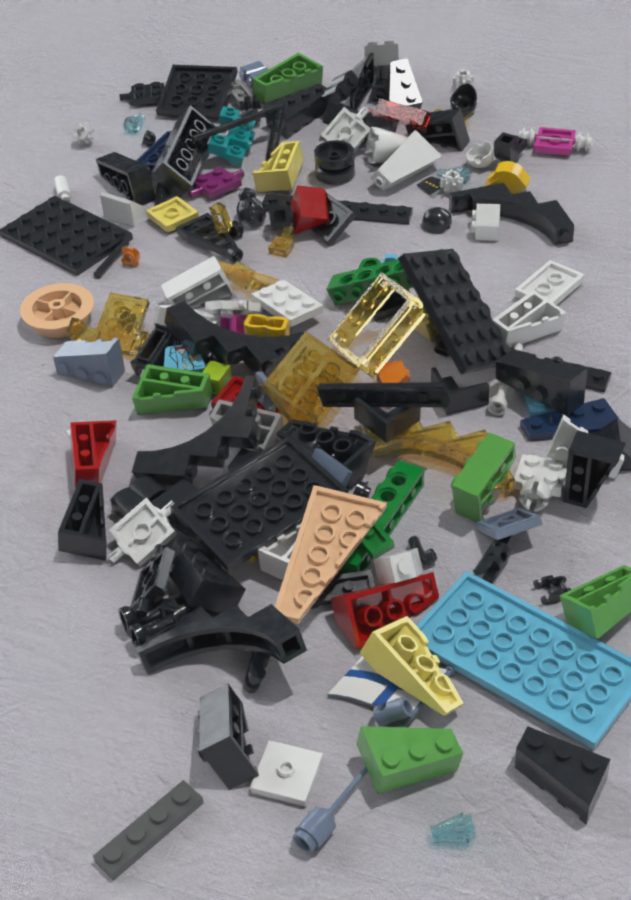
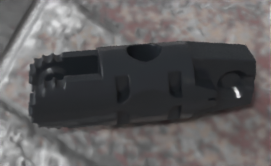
(495, 558)

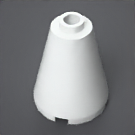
(382, 144)

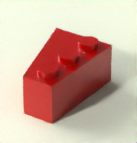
(91, 448)

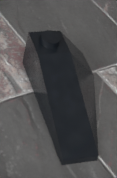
(365, 72)
(348, 448)

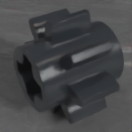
(250, 102)

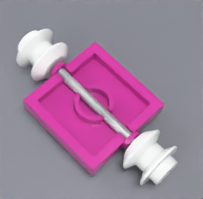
(555, 140)

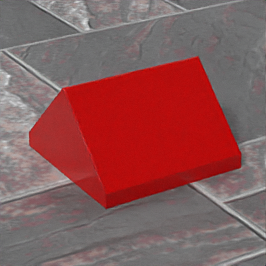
(308, 208)

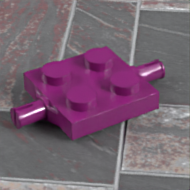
(216, 183)

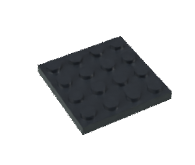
(197, 85)

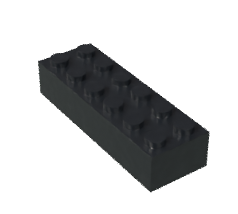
(181, 157)

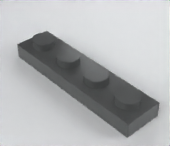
(148, 830)

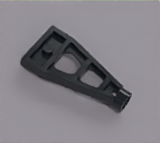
(204, 224)

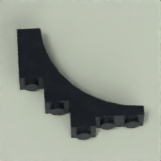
(229, 347)
(209, 449)
(199, 633)

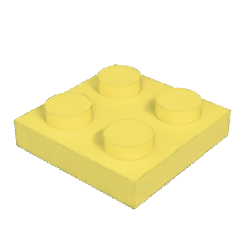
(172, 214)

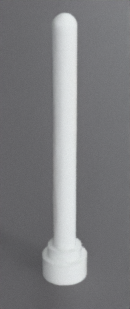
(498, 403)

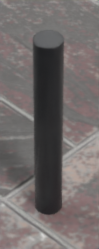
(110, 259)

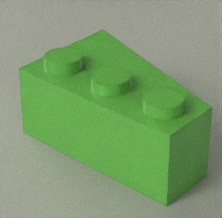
(171, 390)
(481, 474)
(599, 602)
(407, 755)

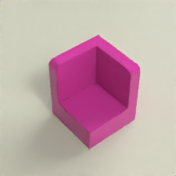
(233, 322)

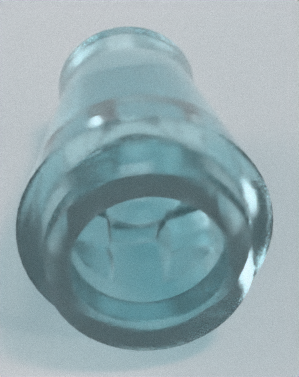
(133, 123)
(454, 830)

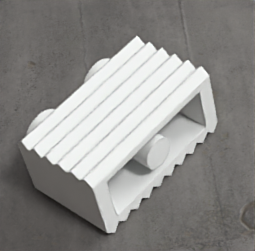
(486, 222)

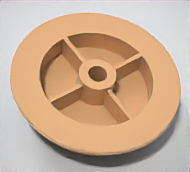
(53, 306)

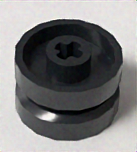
(334, 162)

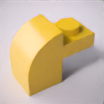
(511, 175)

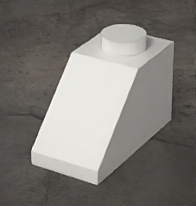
(398, 566)

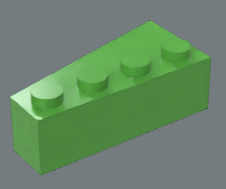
(287, 78)

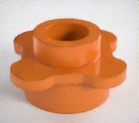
(134, 254)

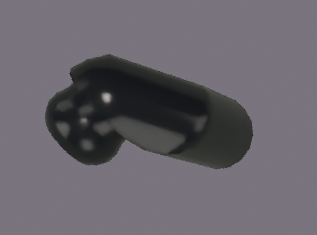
(425, 556)

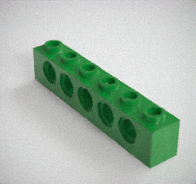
(353, 284)
(398, 491)

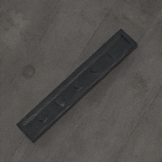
(385, 394)

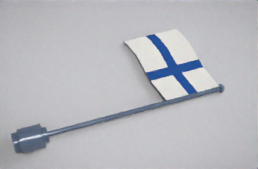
(372, 689)

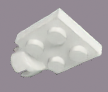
(539, 480)

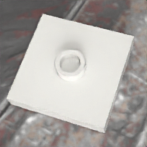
(287, 773)

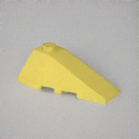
(403, 658)

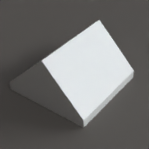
(122, 210)

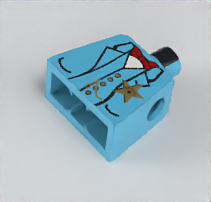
(179, 358)

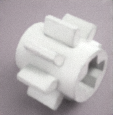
(462, 77)
(81, 138)
(451, 182)

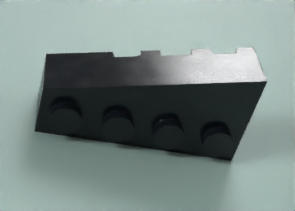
(334, 109)
(300, 110)
(127, 176)
(546, 381)

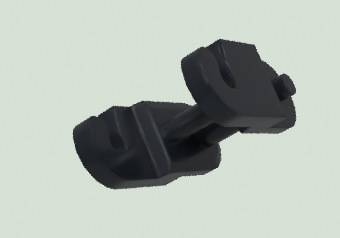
(552, 582)

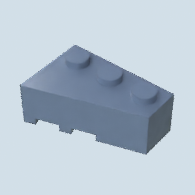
(91, 361)

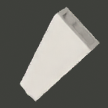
(409, 159)

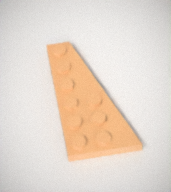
(326, 539)

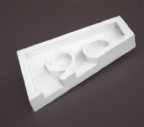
(562, 440)

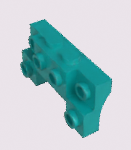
(237, 141)

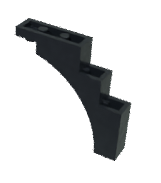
(522, 207)

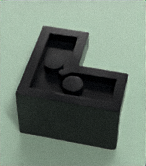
(462, 398)
(385, 424)

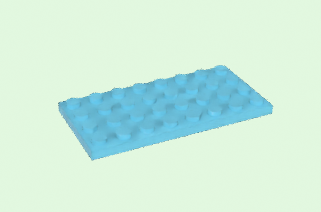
(529, 658)

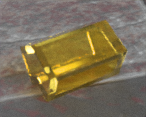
(220, 209)

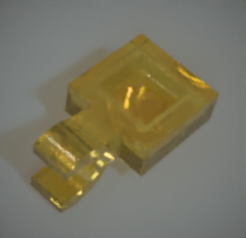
(282, 245)
(243, 277)

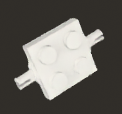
(348, 128)
(240, 307)
(142, 531)

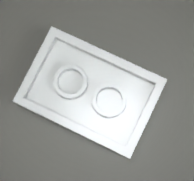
(551, 282)
(288, 302)

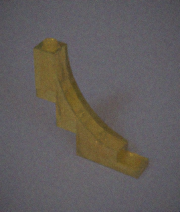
(437, 442)

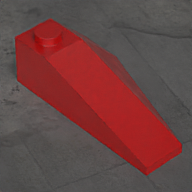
(377, 606)

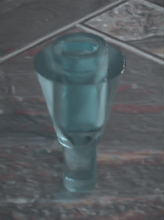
(464, 172)

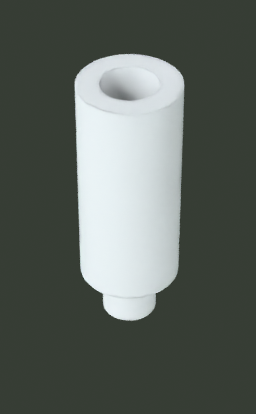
(62, 188)

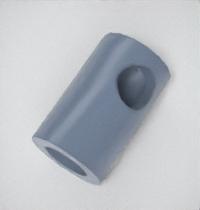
(393, 711)

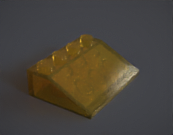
(296, 379)

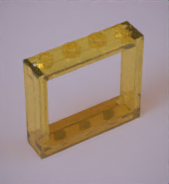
(390, 337)

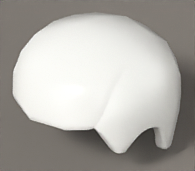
(480, 155)

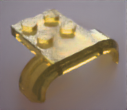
(120, 319)

